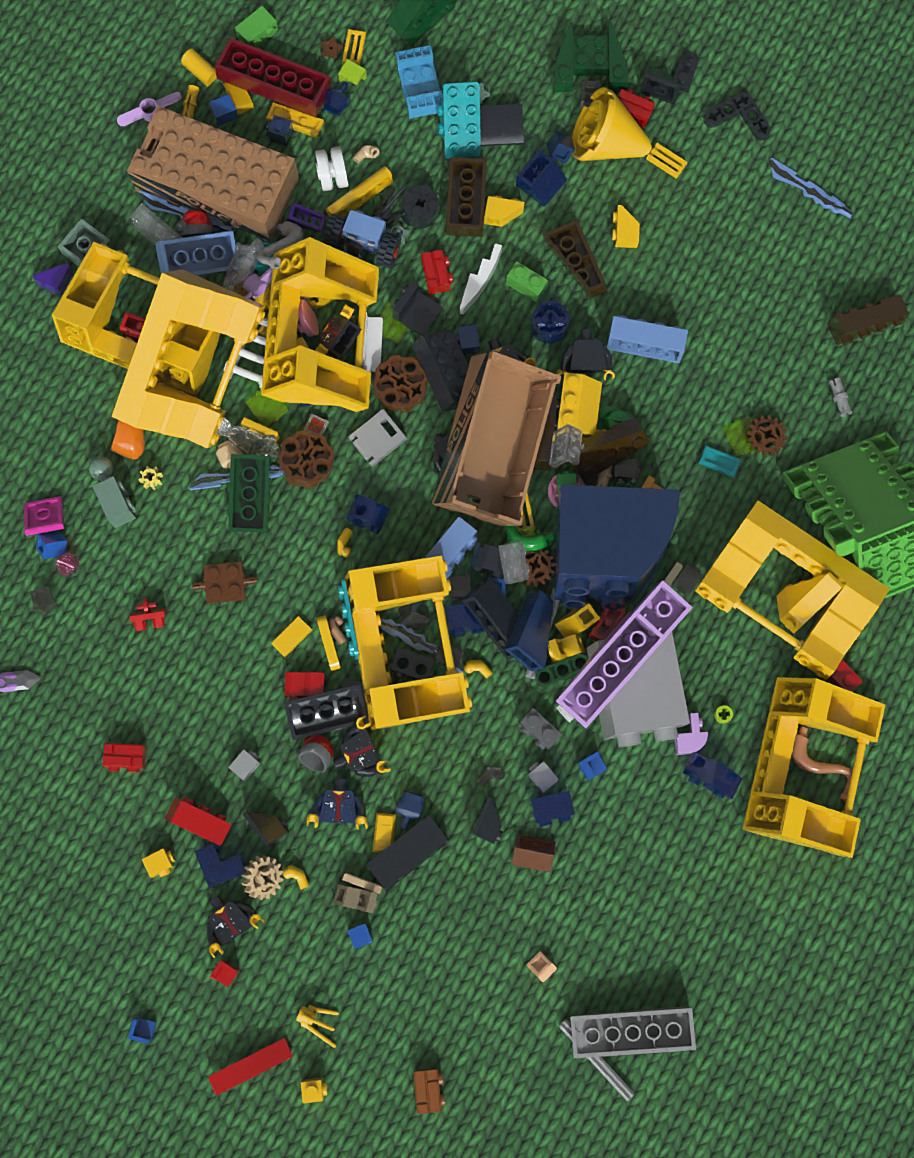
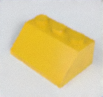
(580, 403)

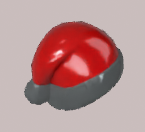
(194, 224)
(316, 753)

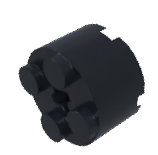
(419, 206)
(487, 560)

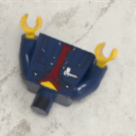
(338, 807)

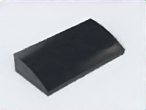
(501, 125)
(325, 711)

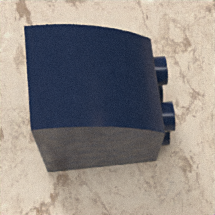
(610, 542)

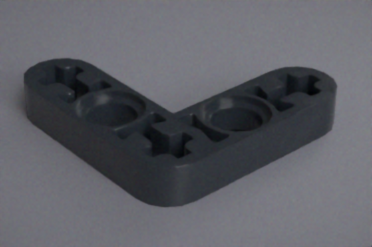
(743, 110)

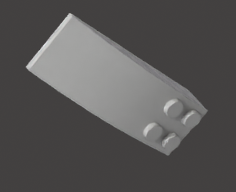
(633, 1032)

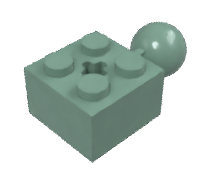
(80, 240)
(111, 492)

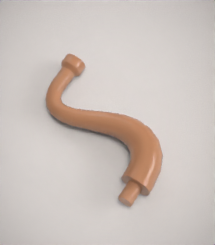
(804, 762)

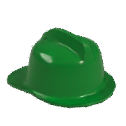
(611, 416)

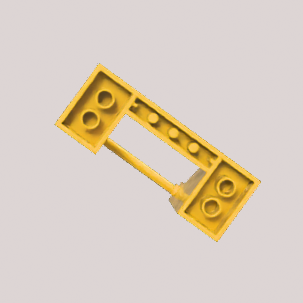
(86, 312)
(301, 373)
(162, 408)
(389, 587)
(842, 616)
(789, 818)

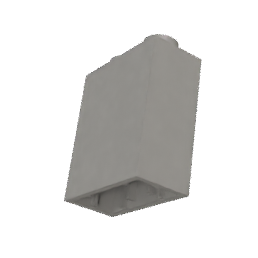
(648, 701)

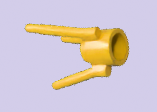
(307, 1016)

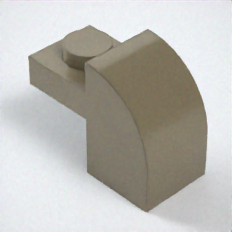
(355, 898)

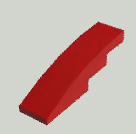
(250, 1066)

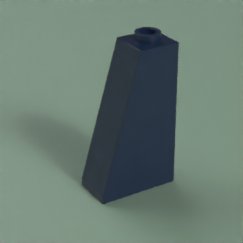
(531, 631)

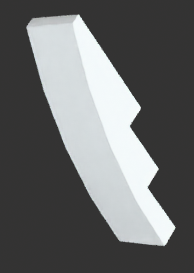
(477, 283)

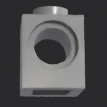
(245, 764)
(542, 776)

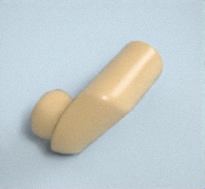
(366, 152)

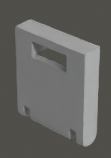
(375, 440)

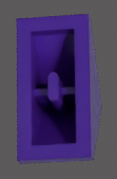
(55, 278)

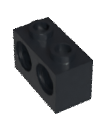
(414, 660)

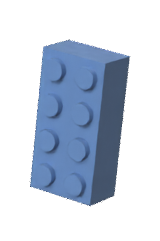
(197, 253)
(647, 339)
(454, 544)

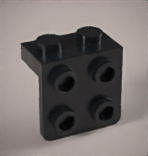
(415, 309)

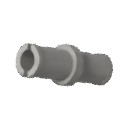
(840, 397)

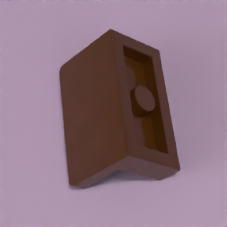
(533, 853)

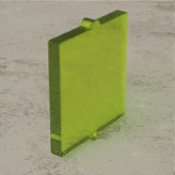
(391, 328)
(266, 408)
(736, 436)

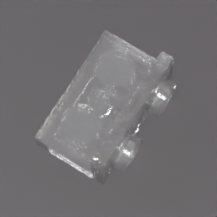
(565, 446)
(514, 562)

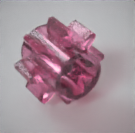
(67, 564)

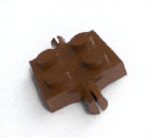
(224, 582)

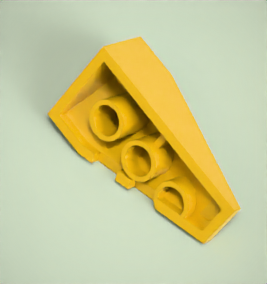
(802, 600)

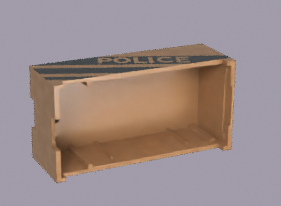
(214, 173)
(495, 438)

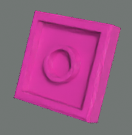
(43, 516)

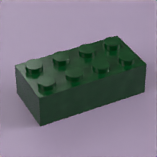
(249, 493)

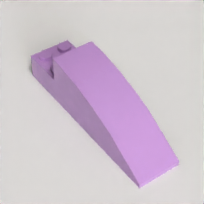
(623, 653)

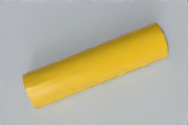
(361, 193)

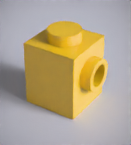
(159, 863)
(313, 1090)

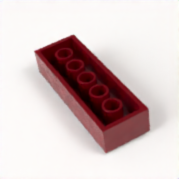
(272, 77)

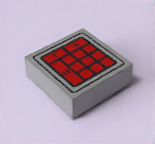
(316, 425)

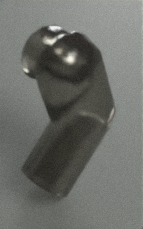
(491, 773)

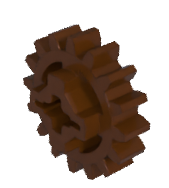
(773, 439)
(542, 568)

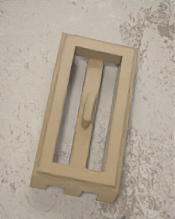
(362, 883)

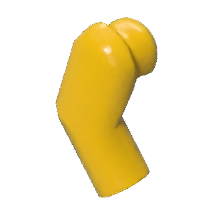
(342, 541)

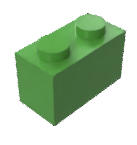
(257, 28)
(526, 282)

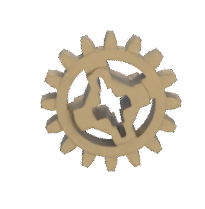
(256, 885)

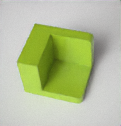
(352, 73)

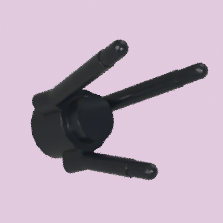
(383, 211)

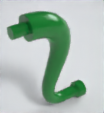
(531, 542)

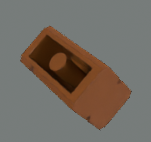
(428, 1090)

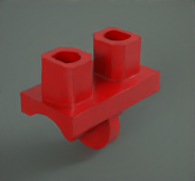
(157, 615)

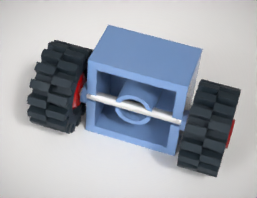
(364, 231)

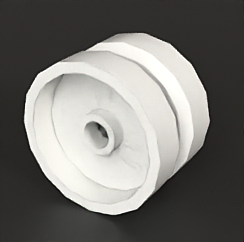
(331, 168)

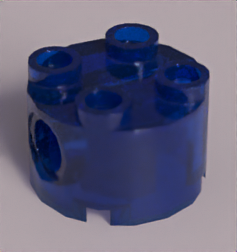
(549, 322)
(367, 513)

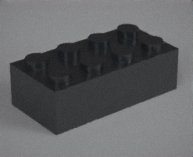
(443, 366)

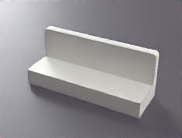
(372, 343)

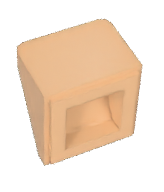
(541, 966)

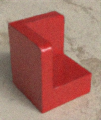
(224, 973)

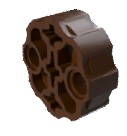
(387, 385)
(324, 459)

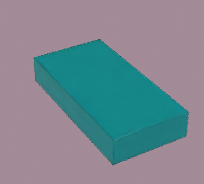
(719, 461)

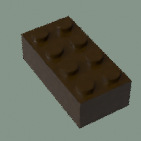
(466, 197)

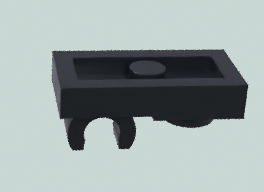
(686, 71)

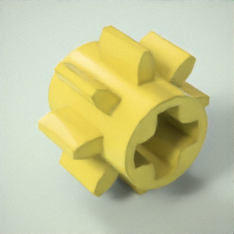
(146, 476)

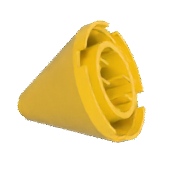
(608, 130)

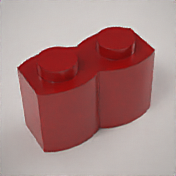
(304, 684)

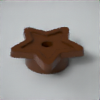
(332, 53)

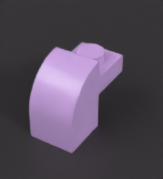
(692, 741)

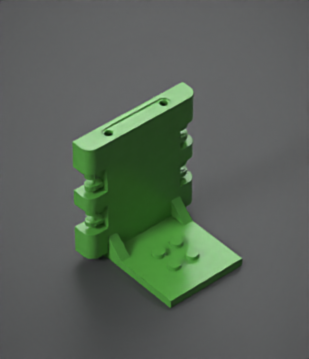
(865, 506)

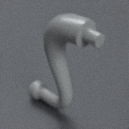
(293, 235)

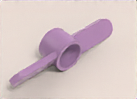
(138, 113)
(257, 285)

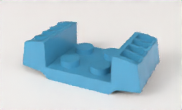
(418, 81)

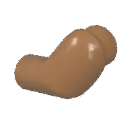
(335, 631)

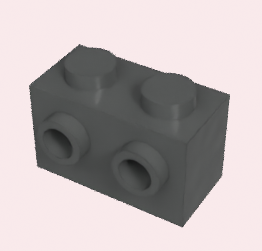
(539, 729)

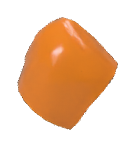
(128, 441)

